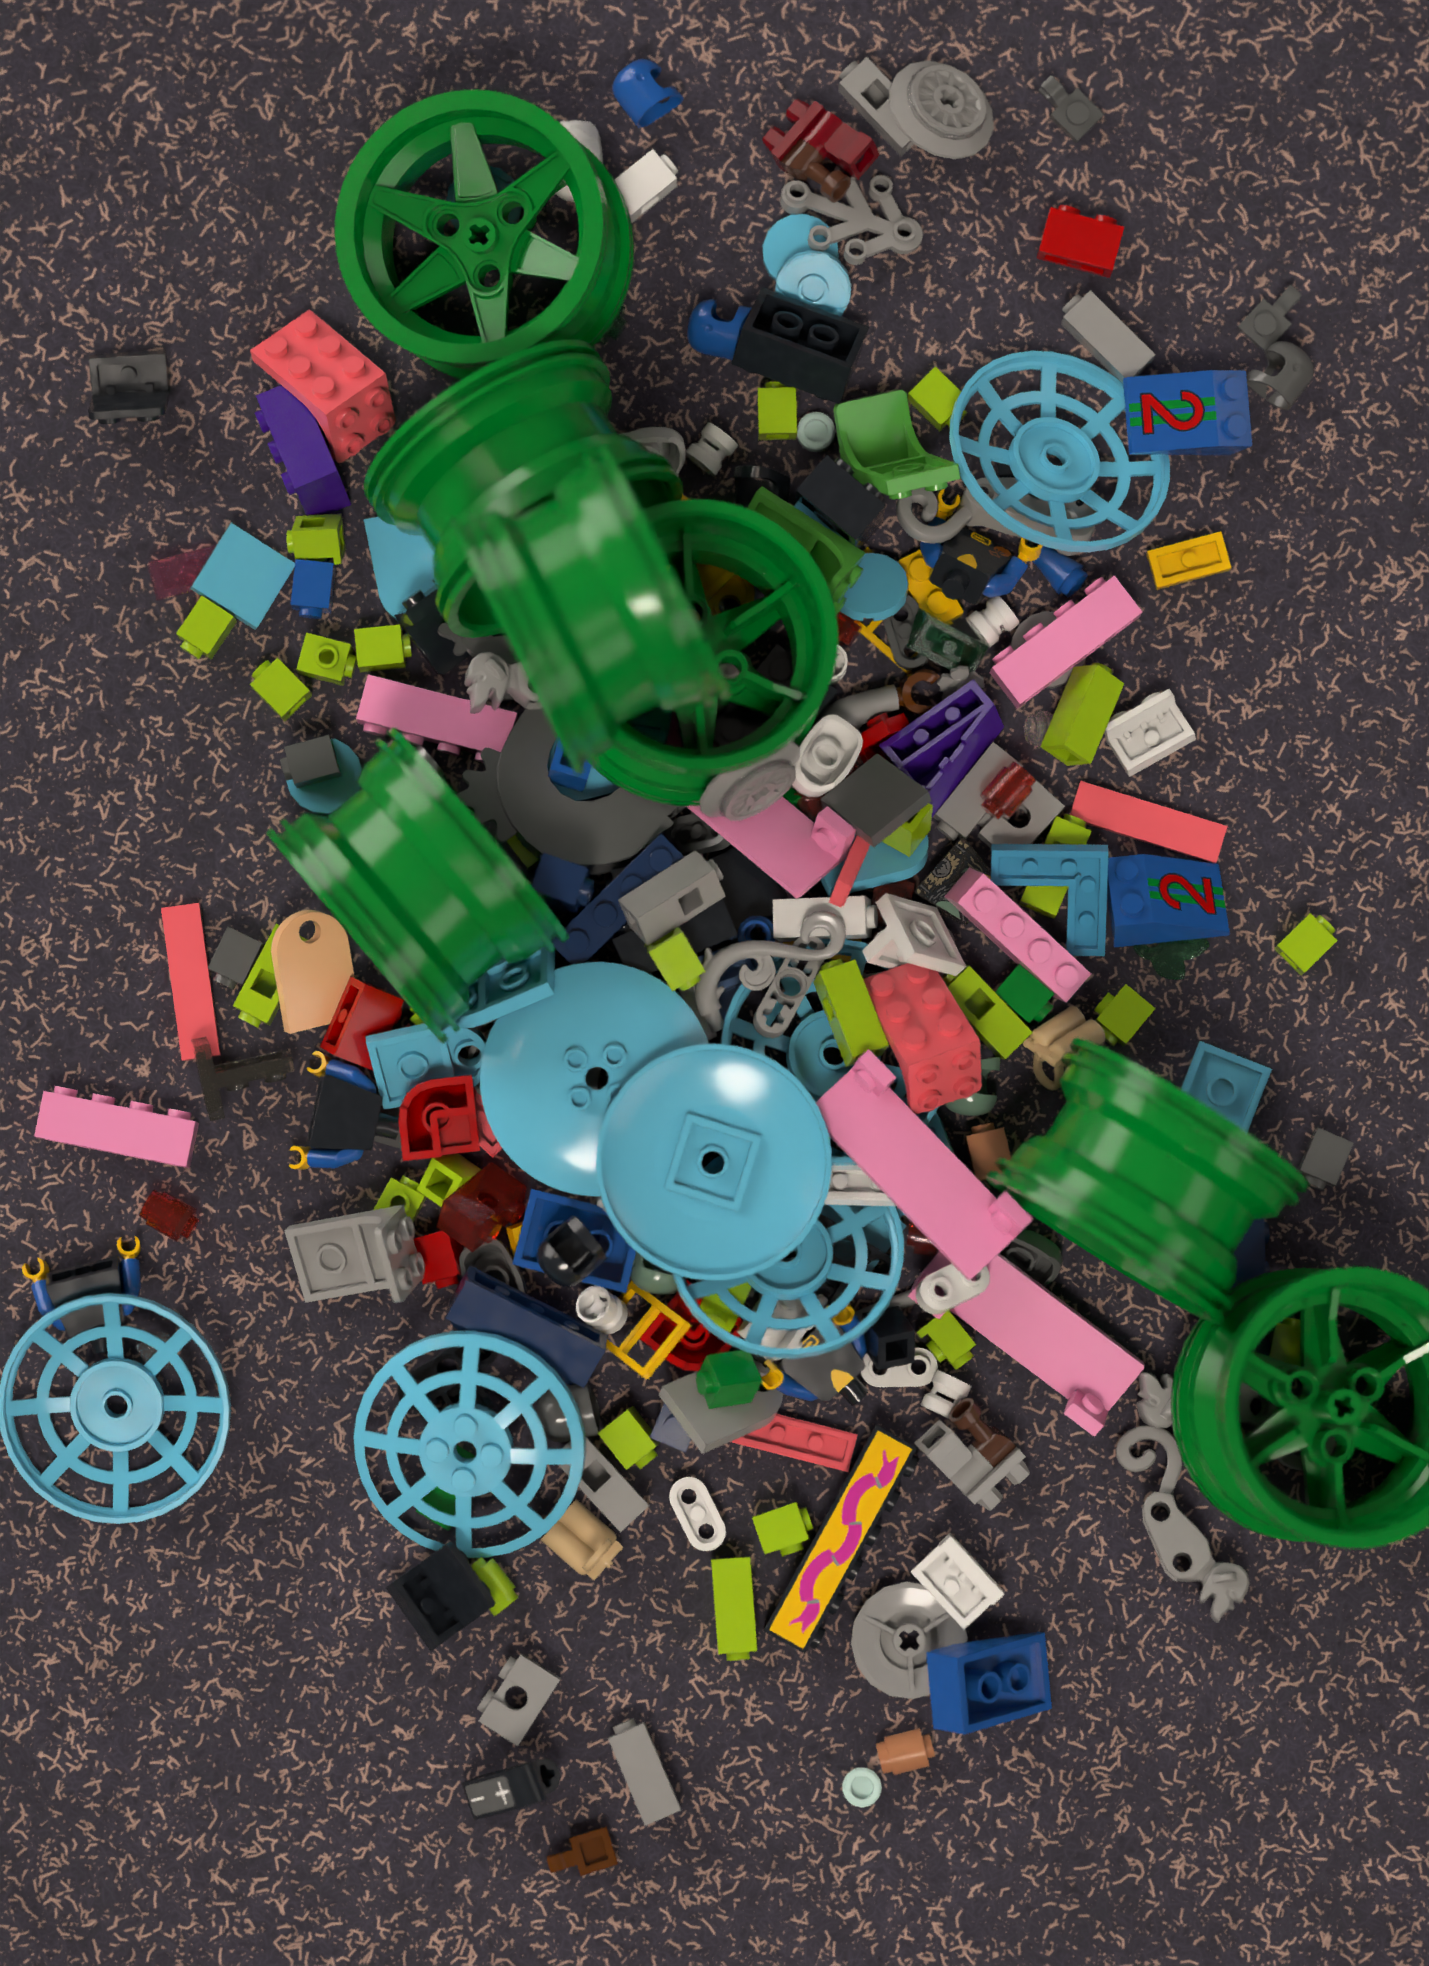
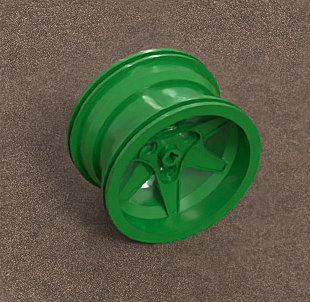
(378, 196)
(503, 446)
(793, 591)
(591, 608)
(419, 884)
(1148, 1180)
(1224, 1356)

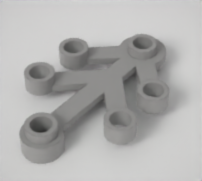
(856, 219)

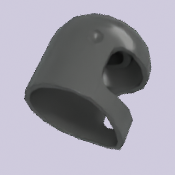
(1290, 381)
(555, 1420)

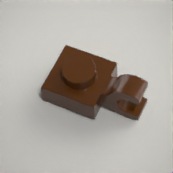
(589, 1851)

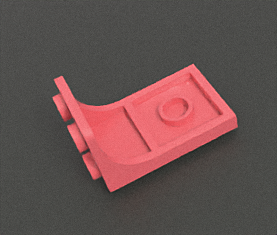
(332, 380)
(927, 1035)

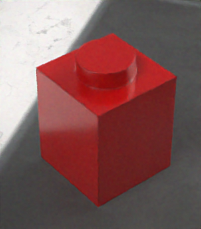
(441, 1258)

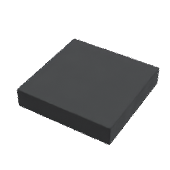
(876, 799)

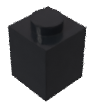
(890, 1339)

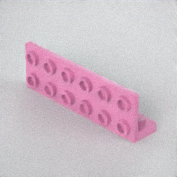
(783, 838)
(918, 1169)
(1047, 1340)

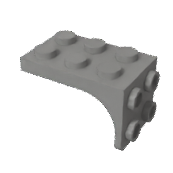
(356, 1254)

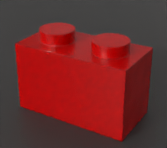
(1080, 241)
(360, 1013)

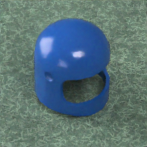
(640, 94)
(713, 335)

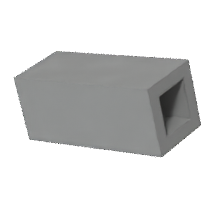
(868, 93)
(1106, 336)
(963, 807)
(672, 897)
(608, 1488)
(643, 1771)

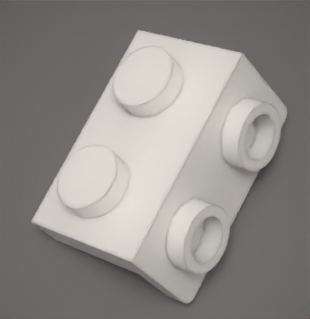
(1148, 732)

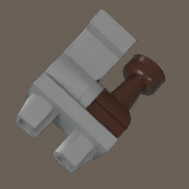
(982, 1463)

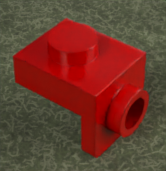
(880, 730)

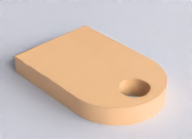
(310, 972)

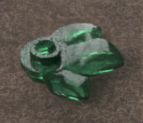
(1170, 956)

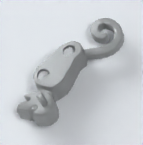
(971, 513)
(493, 678)
(1156, 1410)
(1177, 1534)

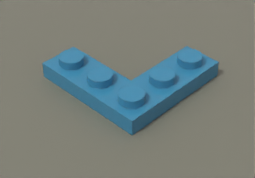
(1076, 866)

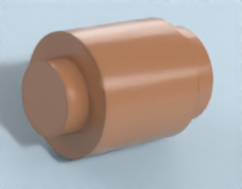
(905, 1752)

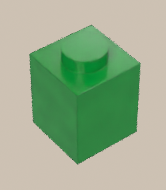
(1025, 995)
(728, 1379)

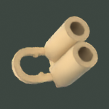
(1053, 1039)
(583, 1541)

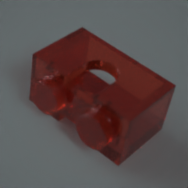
(482, 1207)

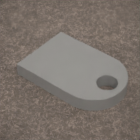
(721, 1425)

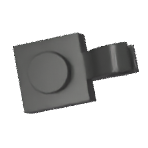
(1073, 112)
(1267, 322)

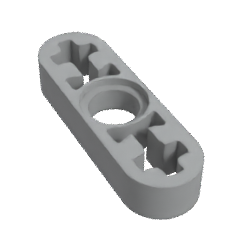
(786, 1014)

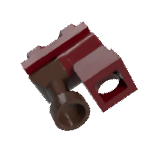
(812, 139)

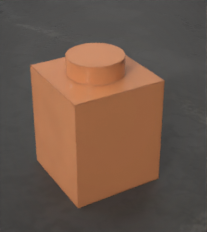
(985, 1148)

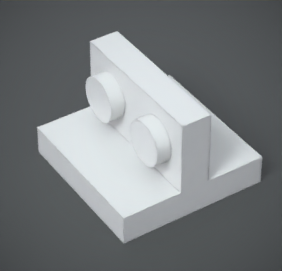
(913, 936)
(957, 1581)

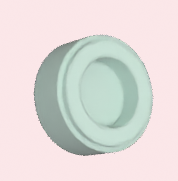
(815, 431)
(861, 1787)

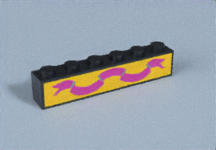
(840, 1539)

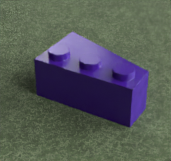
(303, 451)
(945, 741)

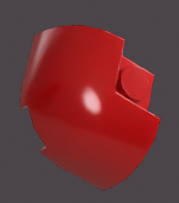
(439, 1119)
(694, 1344)

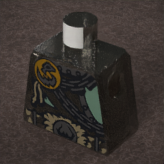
(946, 875)

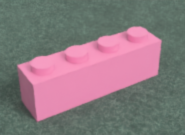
(1064, 642)
(432, 718)
(1017, 934)
(115, 1128)

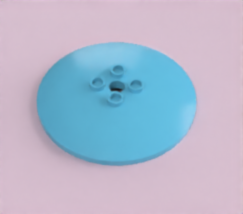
(541, 1056)
(770, 1148)

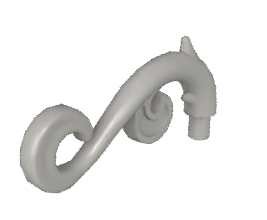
(707, 990)

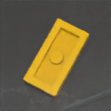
(1188, 560)
(927, 595)

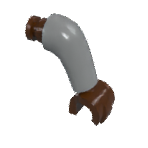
(866, 705)

